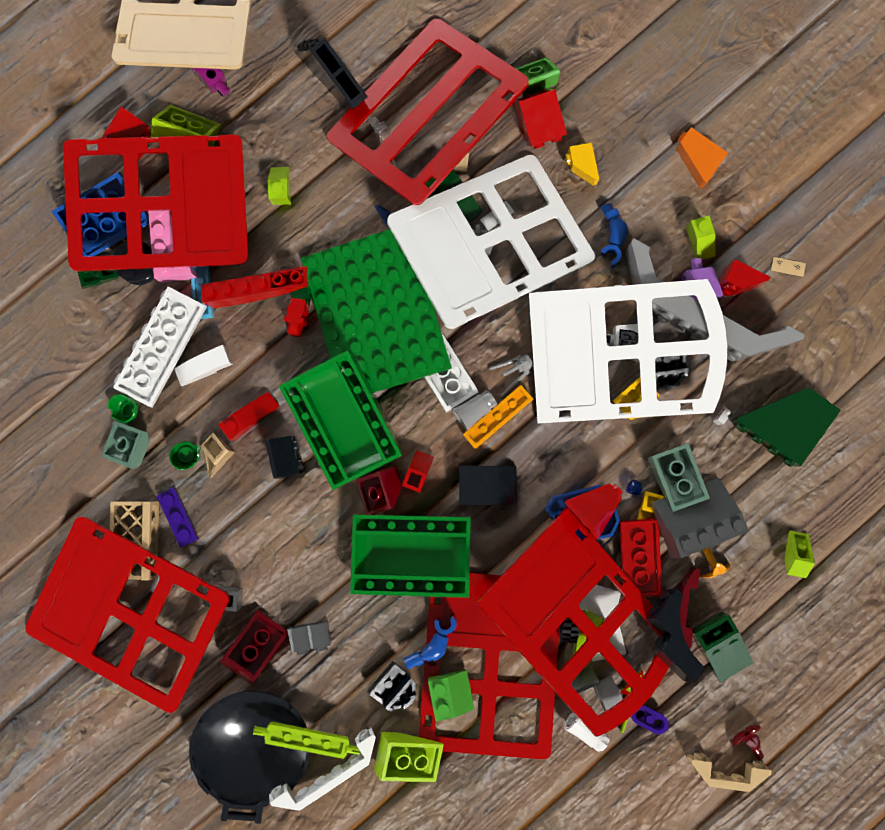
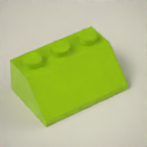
(179, 122)

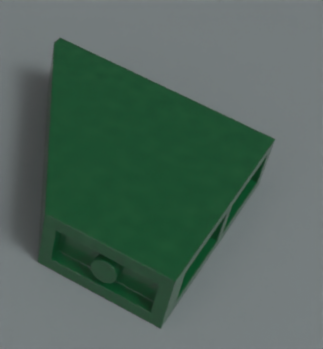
(790, 425)

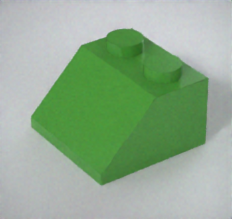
(450, 694)

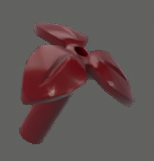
(751, 740)

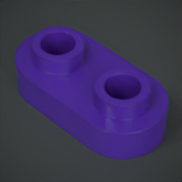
(647, 720)

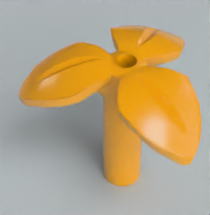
(716, 567)

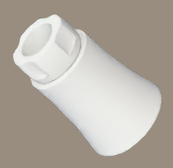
(577, 728)

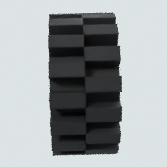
(568, 632)

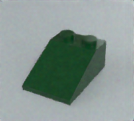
(467, 205)

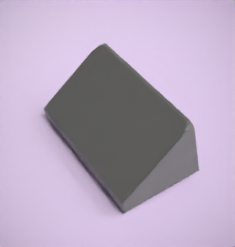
(585, 680)

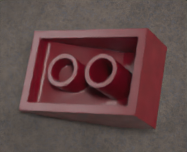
(254, 647)

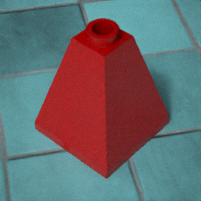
(595, 507)

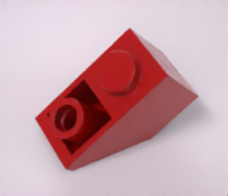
(418, 471)

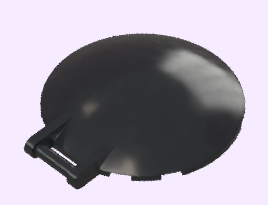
(239, 765)

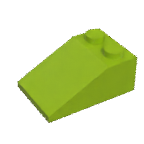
(407, 758)

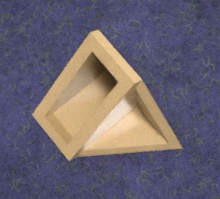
(215, 453)

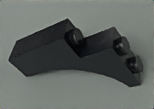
(671, 644)

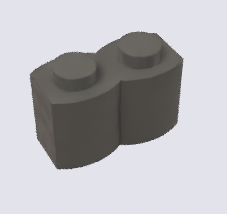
(309, 636)

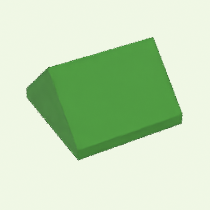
(540, 75)

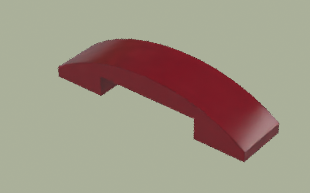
(689, 581)

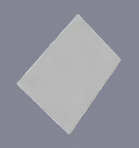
(601, 601)

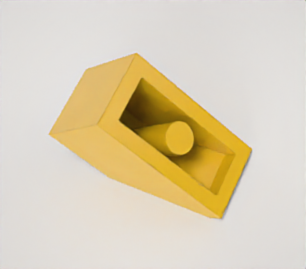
(583, 162)

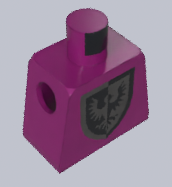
(213, 80)

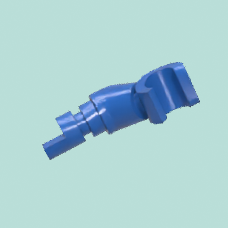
(619, 233)
(435, 648)

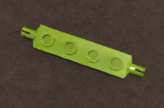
(306, 740)

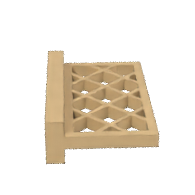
(149, 527)

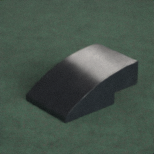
(487, 485)

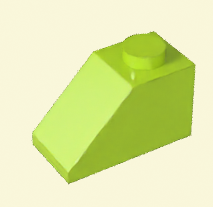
(279, 186)
(702, 237)
(798, 554)

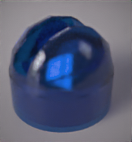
(634, 487)

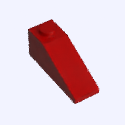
(248, 416)

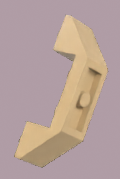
(753, 776)

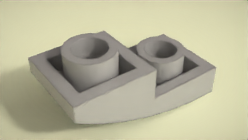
(608, 692)

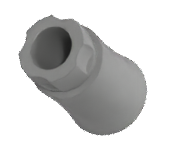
(474, 409)

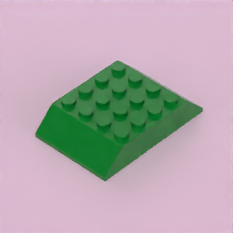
(341, 419)
(410, 556)

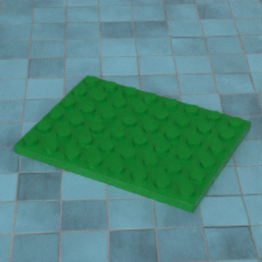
(377, 311)

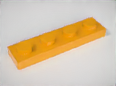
(498, 417)

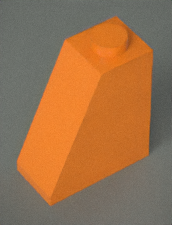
(700, 155)

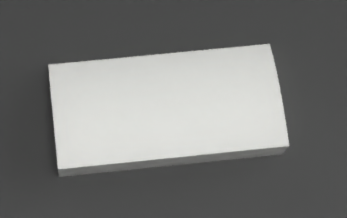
(453, 385)

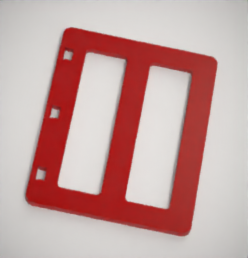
(379, 160)

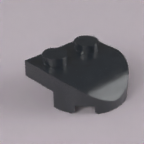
(670, 371)
(394, 688)

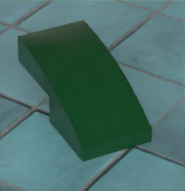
(95, 278)

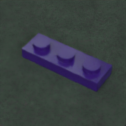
(177, 517)

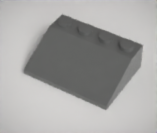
(701, 523)

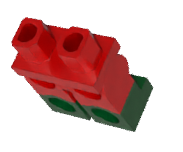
(298, 311)

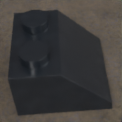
(284, 457)

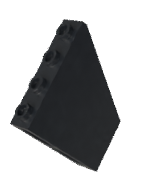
(331, 71)

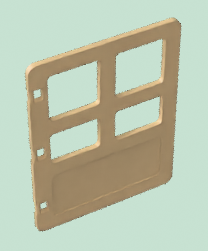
(182, 34)

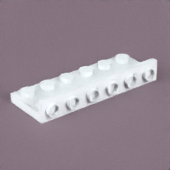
(159, 347)

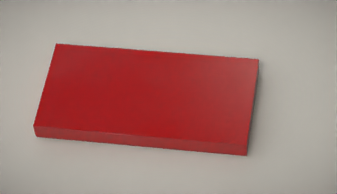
(641, 554)

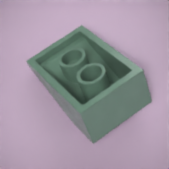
(678, 477)

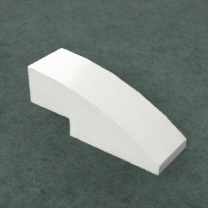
(203, 365)

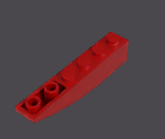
(254, 287)

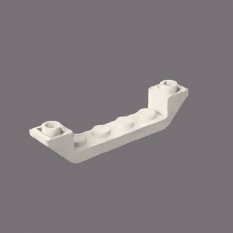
(284, 798)

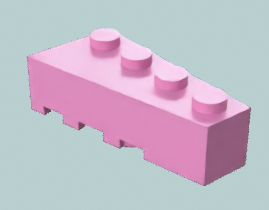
(162, 243)

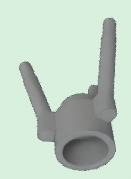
(521, 364)

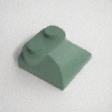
(126, 445)

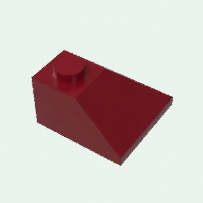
(379, 490)

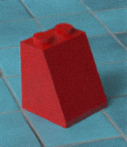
(540, 118)

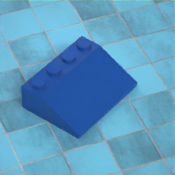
(101, 229)

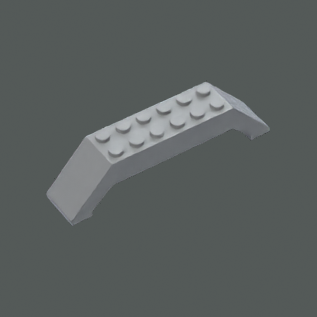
(688, 316)

